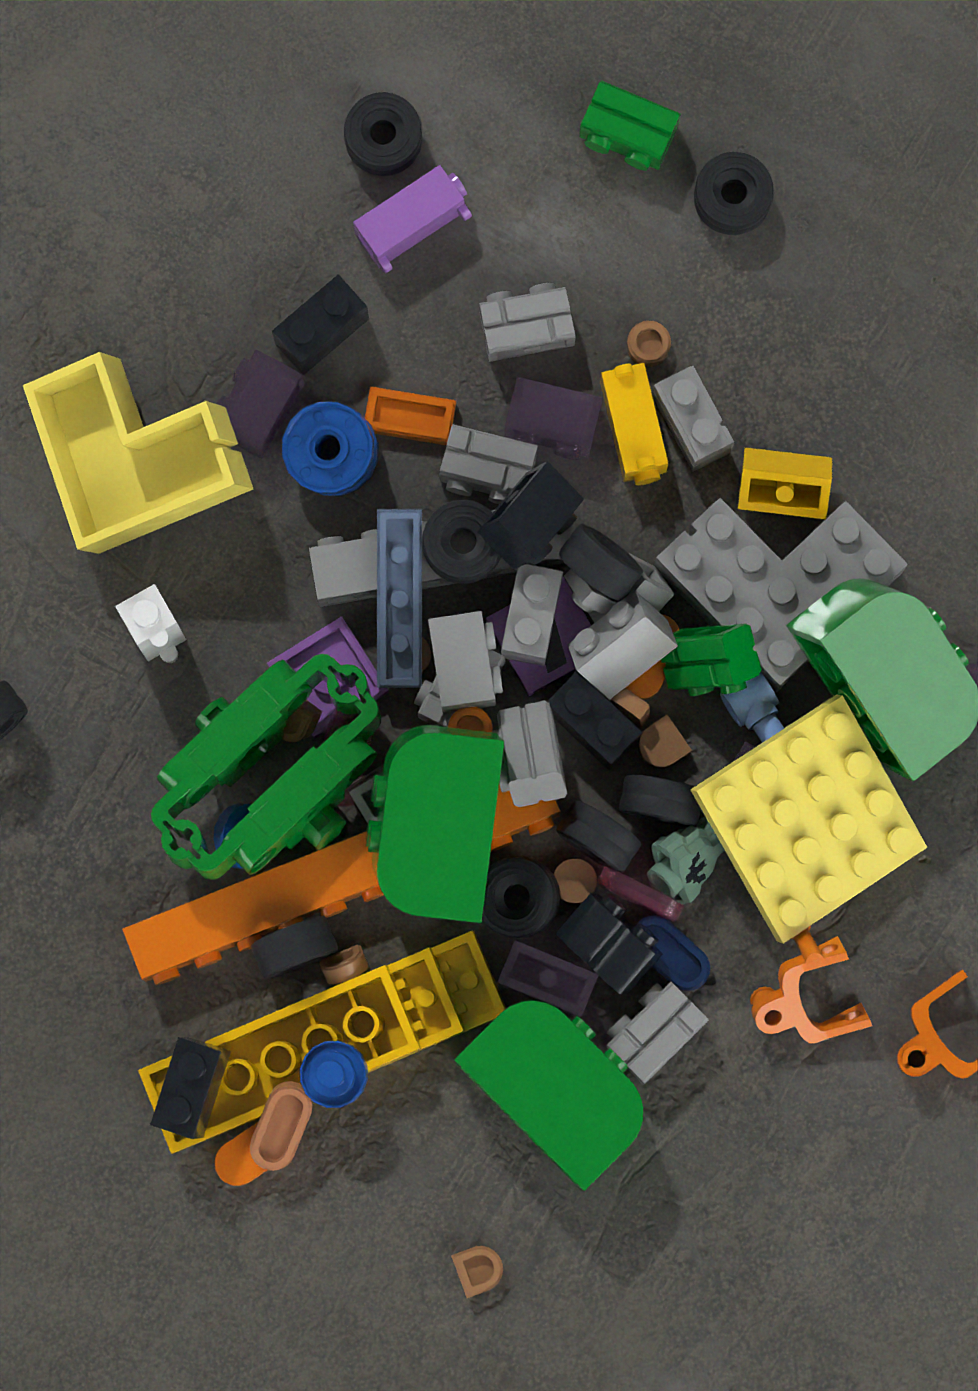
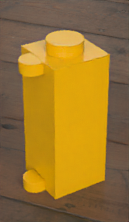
(634, 423)

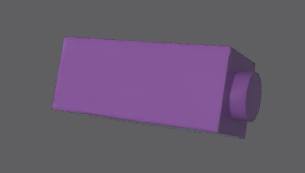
(411, 216)

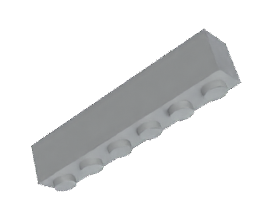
(349, 568)

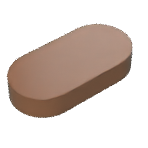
(281, 1126)

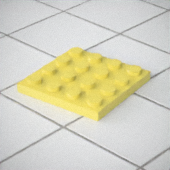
(809, 818)

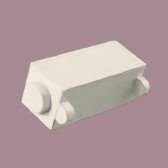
(152, 624)

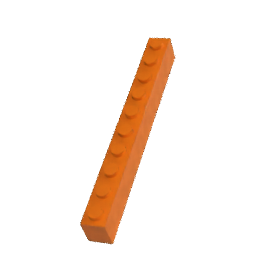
(285, 897)

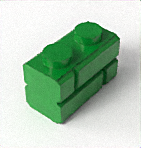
(628, 126)
(712, 659)

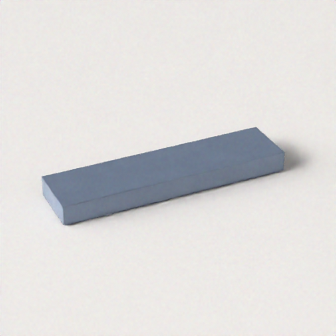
(399, 598)

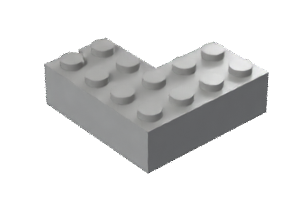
(741, 581)

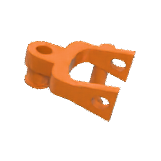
(783, 1008)
(928, 1041)

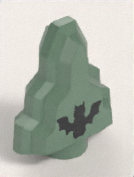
(684, 861)

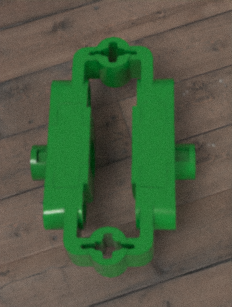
(241, 735)

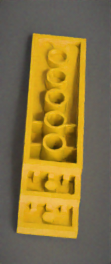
(379, 1013)

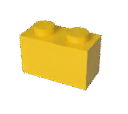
(785, 483)

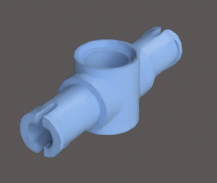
(755, 707)

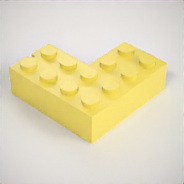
(126, 476)

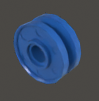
(303, 448)

